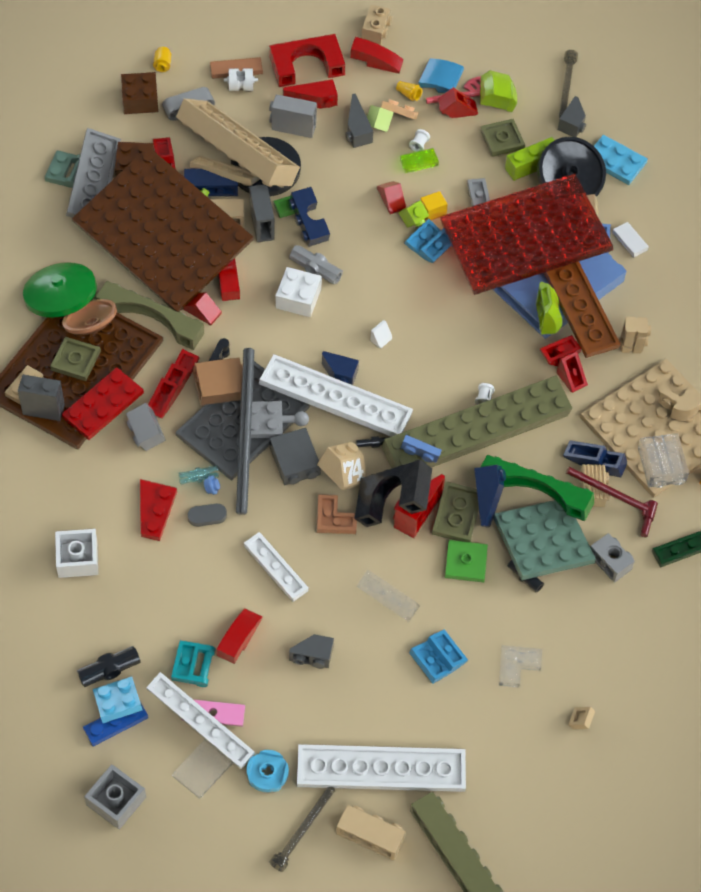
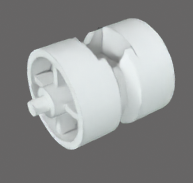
(241, 79)

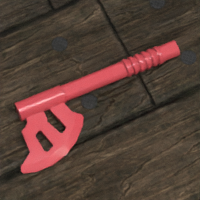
(468, 86)

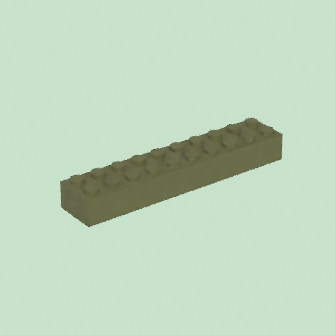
(485, 423)

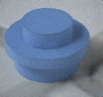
(211, 485)

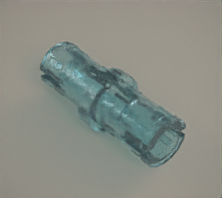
(198, 474)

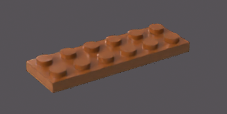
(582, 310)

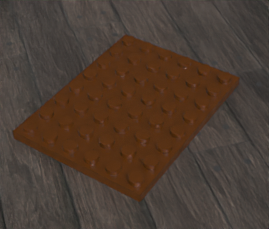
(162, 229)
(121, 344)

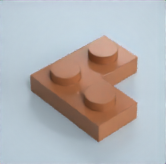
(332, 522)

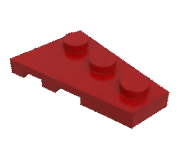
(155, 508)

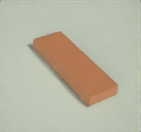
(220, 69)

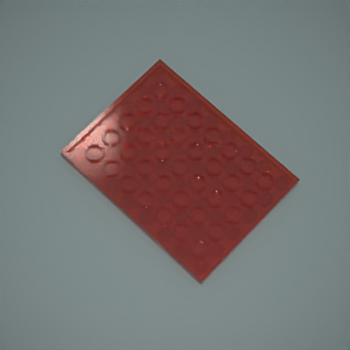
(525, 234)

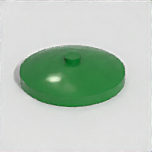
(59, 289)

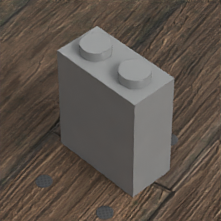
(293, 116)

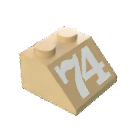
(344, 465)

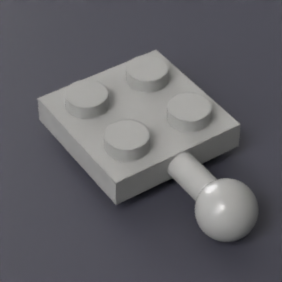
(268, 419)

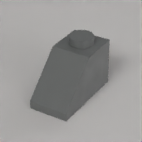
(573, 119)

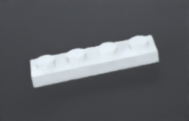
(276, 567)

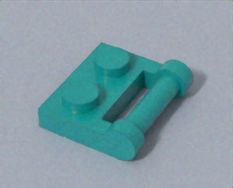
(186, 662)

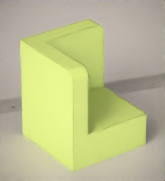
(379, 118)

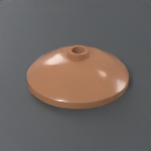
(91, 318)

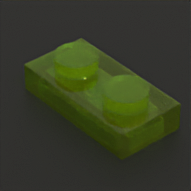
(419, 160)

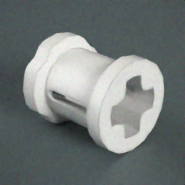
(420, 139)
(485, 392)

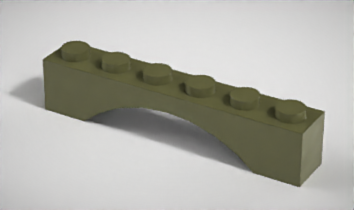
(184, 329)

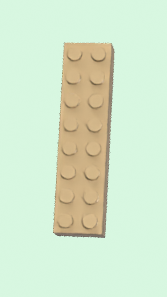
(237, 143)

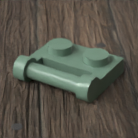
(59, 168)

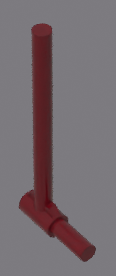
(648, 508)

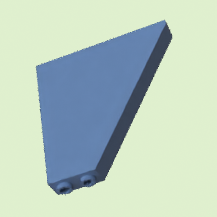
(600, 270)

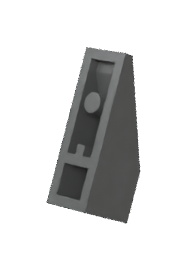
(359, 128)

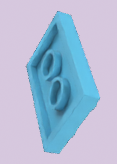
(619, 160)

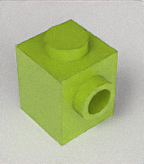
(414, 214)

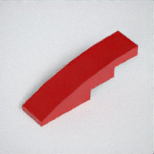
(173, 383)

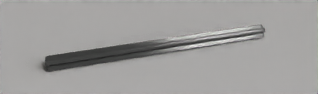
(245, 431)

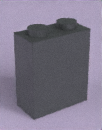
(262, 213)
(41, 397)
(295, 456)

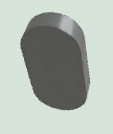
(207, 515)

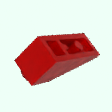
(321, 92)

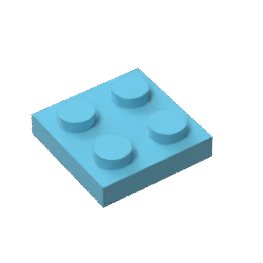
(117, 699)

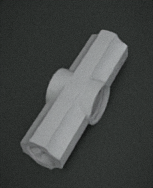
(316, 264)

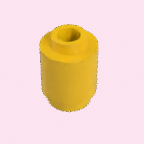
(162, 59)

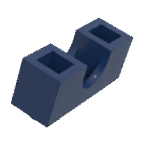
(312, 231)

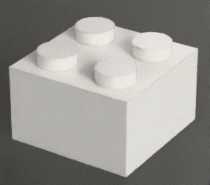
(298, 292)
(76, 553)

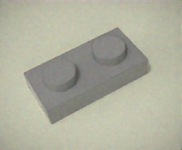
(478, 191)

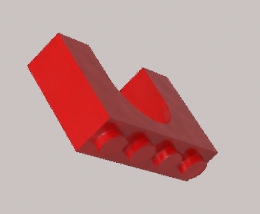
(322, 47)

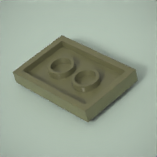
(456, 513)

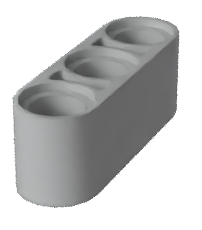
(172, 104)

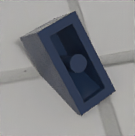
(340, 367)

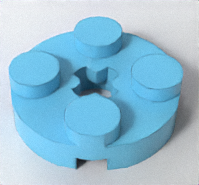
(271, 782)

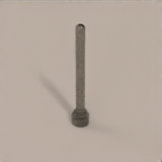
(570, 59)
(280, 860)

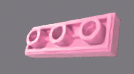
(226, 712)

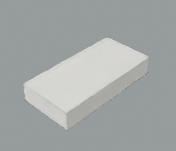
(630, 239)

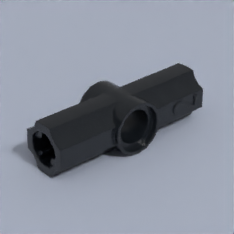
(108, 666)

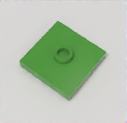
(466, 561)

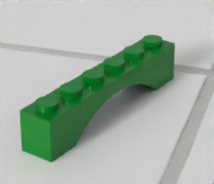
(574, 500)

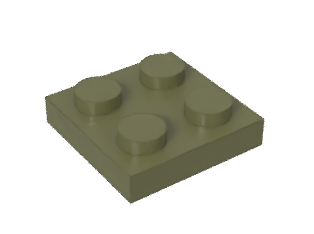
(502, 137)
(75, 358)

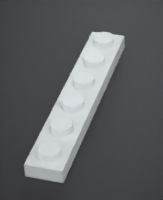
(200, 720)

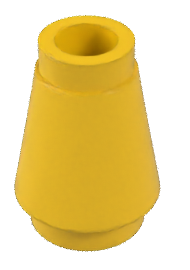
(410, 90)

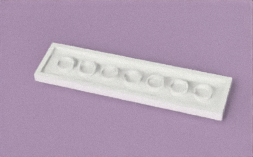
(335, 396)
(381, 768)

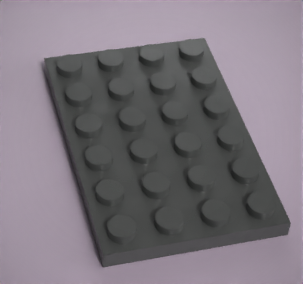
(216, 427)

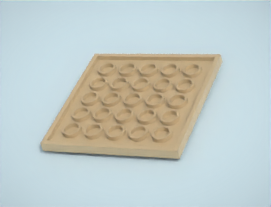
(636, 414)

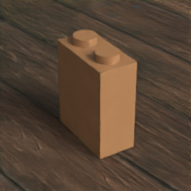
(218, 380)

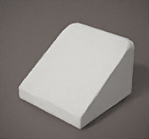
(381, 334)

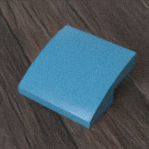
(441, 75)
(428, 241)
(438, 656)

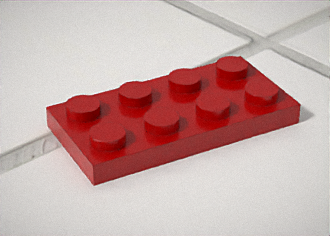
(102, 403)

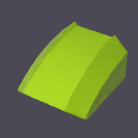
(498, 91)
(548, 309)

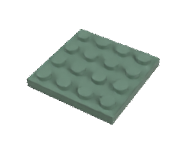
(543, 539)

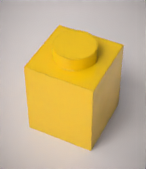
(435, 205)

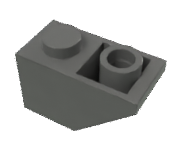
(313, 651)

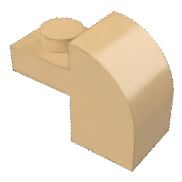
(682, 407)

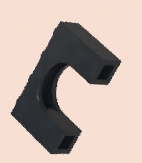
(375, 489)

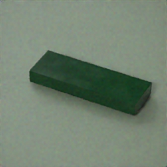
(678, 549)

